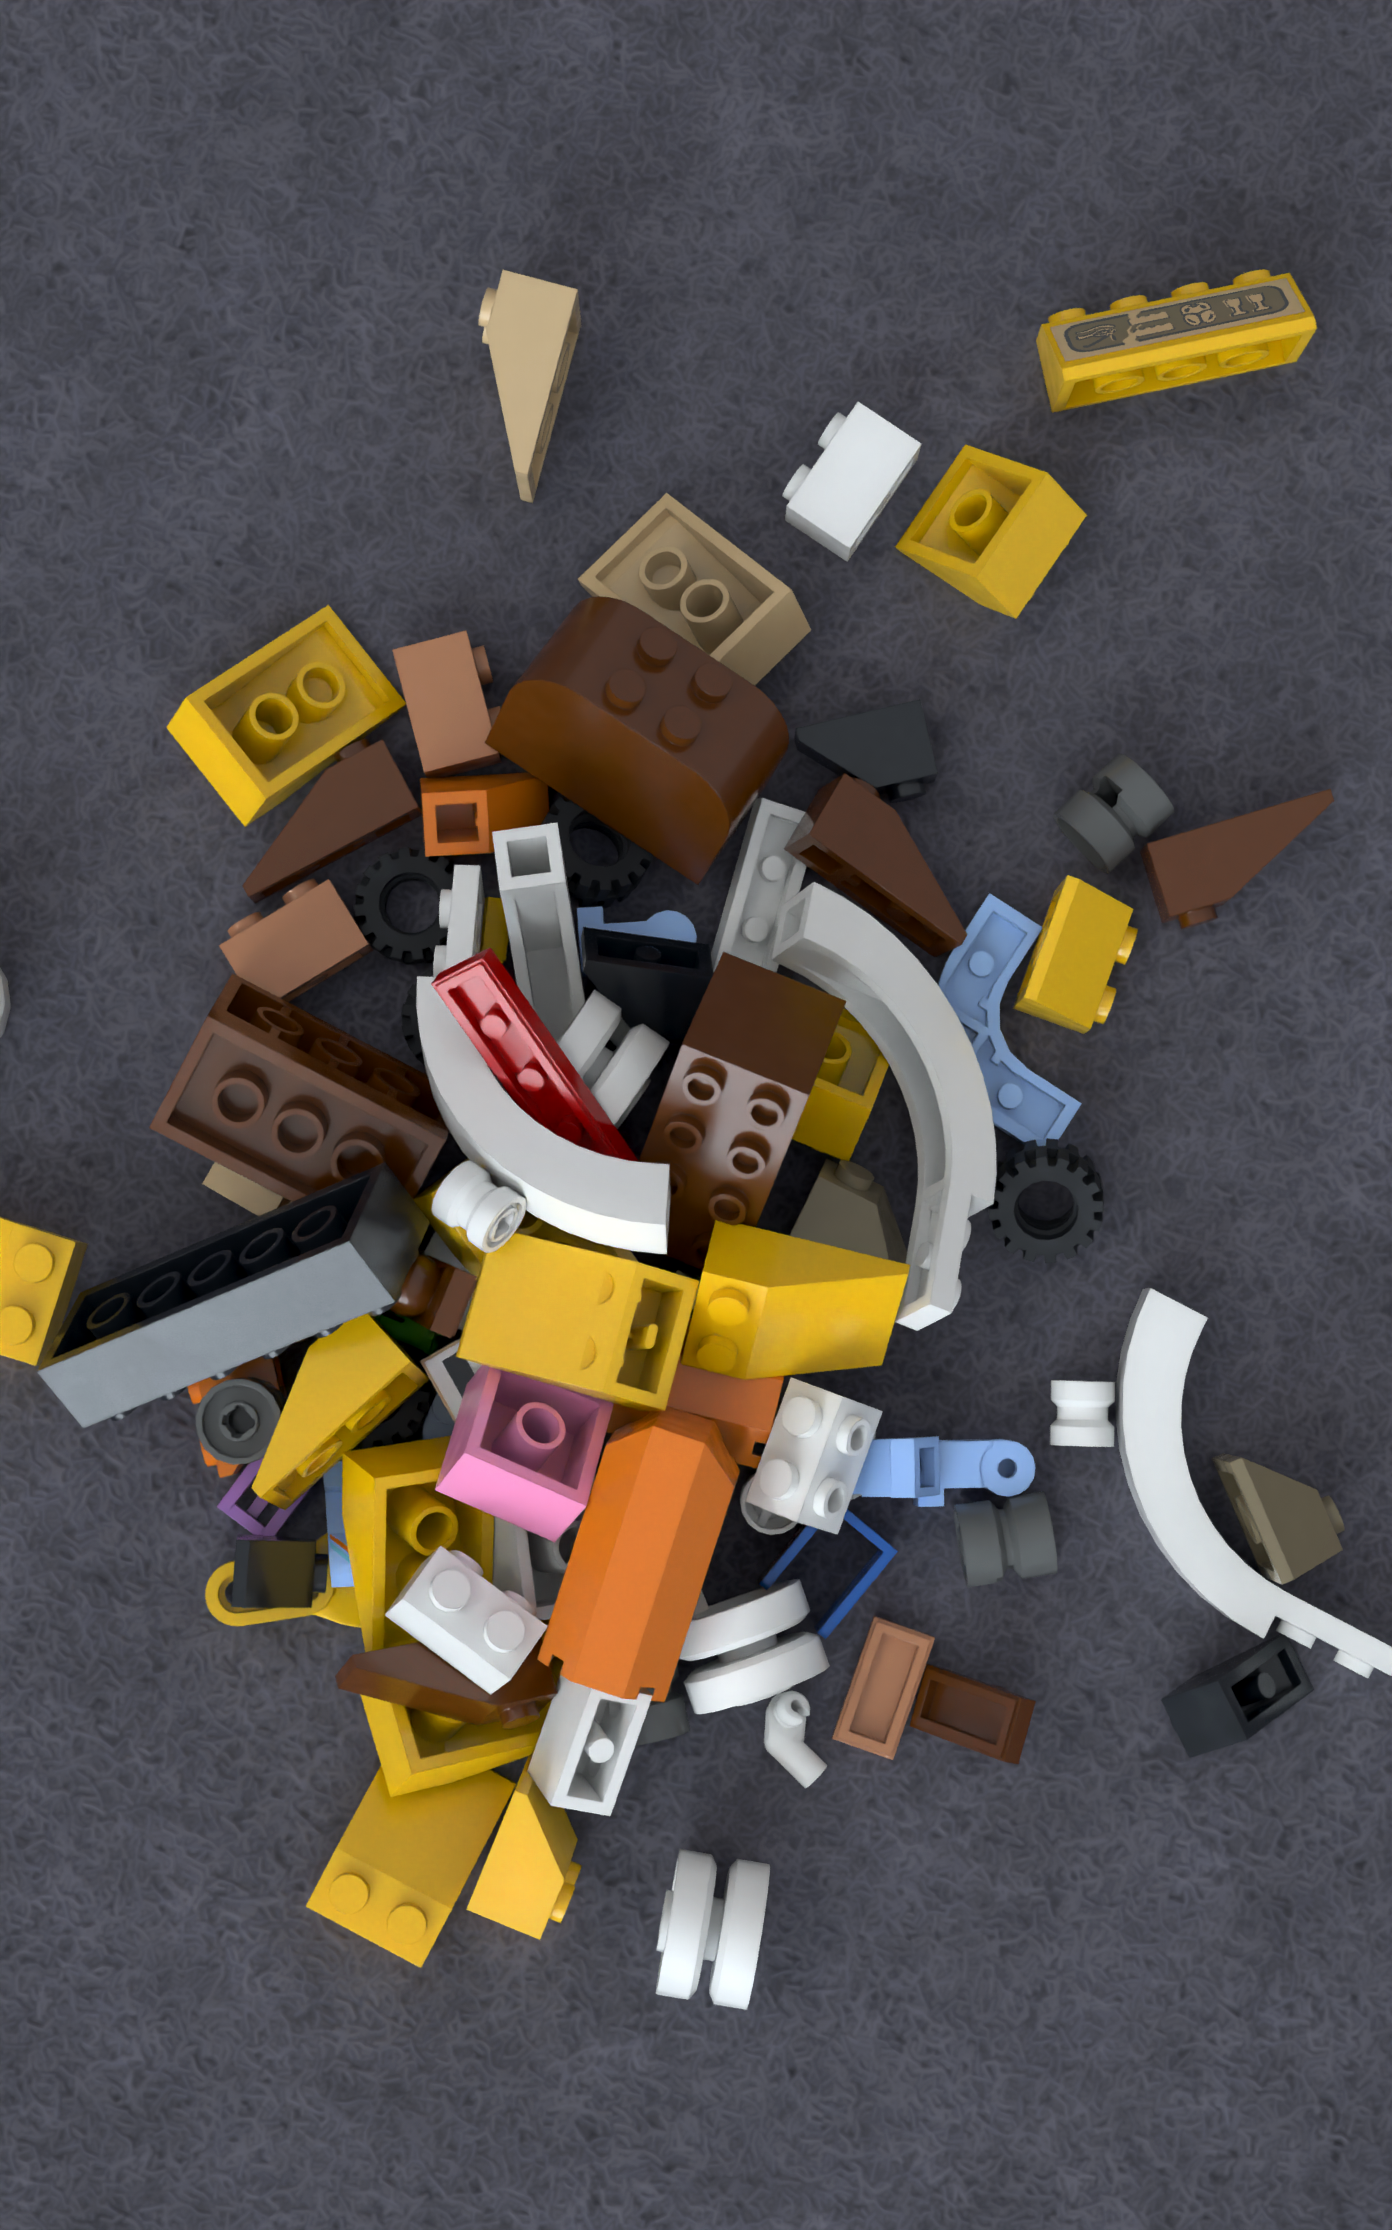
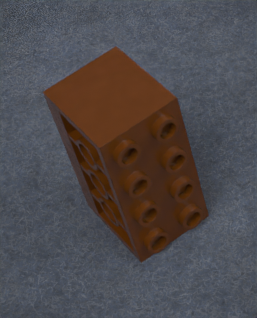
(737, 1098)
(297, 1099)

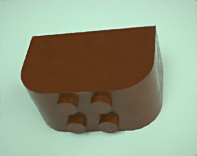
(643, 732)

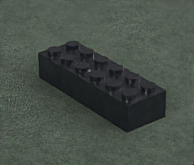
(236, 1297)

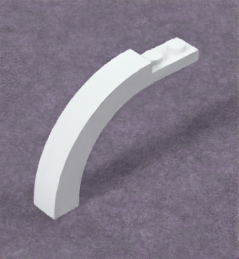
(540, 922)
(934, 1066)
(562, 1183)
(1156, 1470)

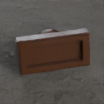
(435, 1295)
(972, 1714)

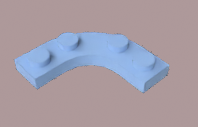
(974, 985)

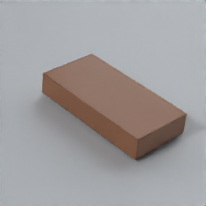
(883, 1687)

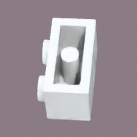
(850, 480)
(813, 1456)
(467, 1619)
(586, 1746)

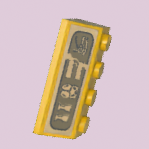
(1173, 340)

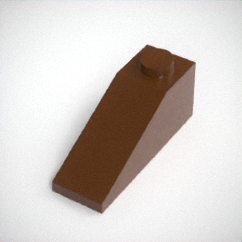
(341, 813)
(872, 858)
(1212, 863)
(426, 1682)

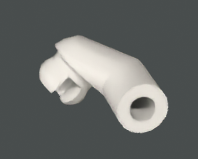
(785, 1737)

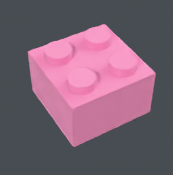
(524, 1450)

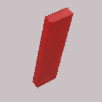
(525, 1054)

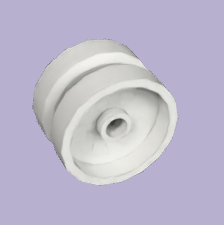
(612, 1077)
(750, 1656)
(712, 1929)

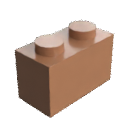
(448, 704)
(296, 943)

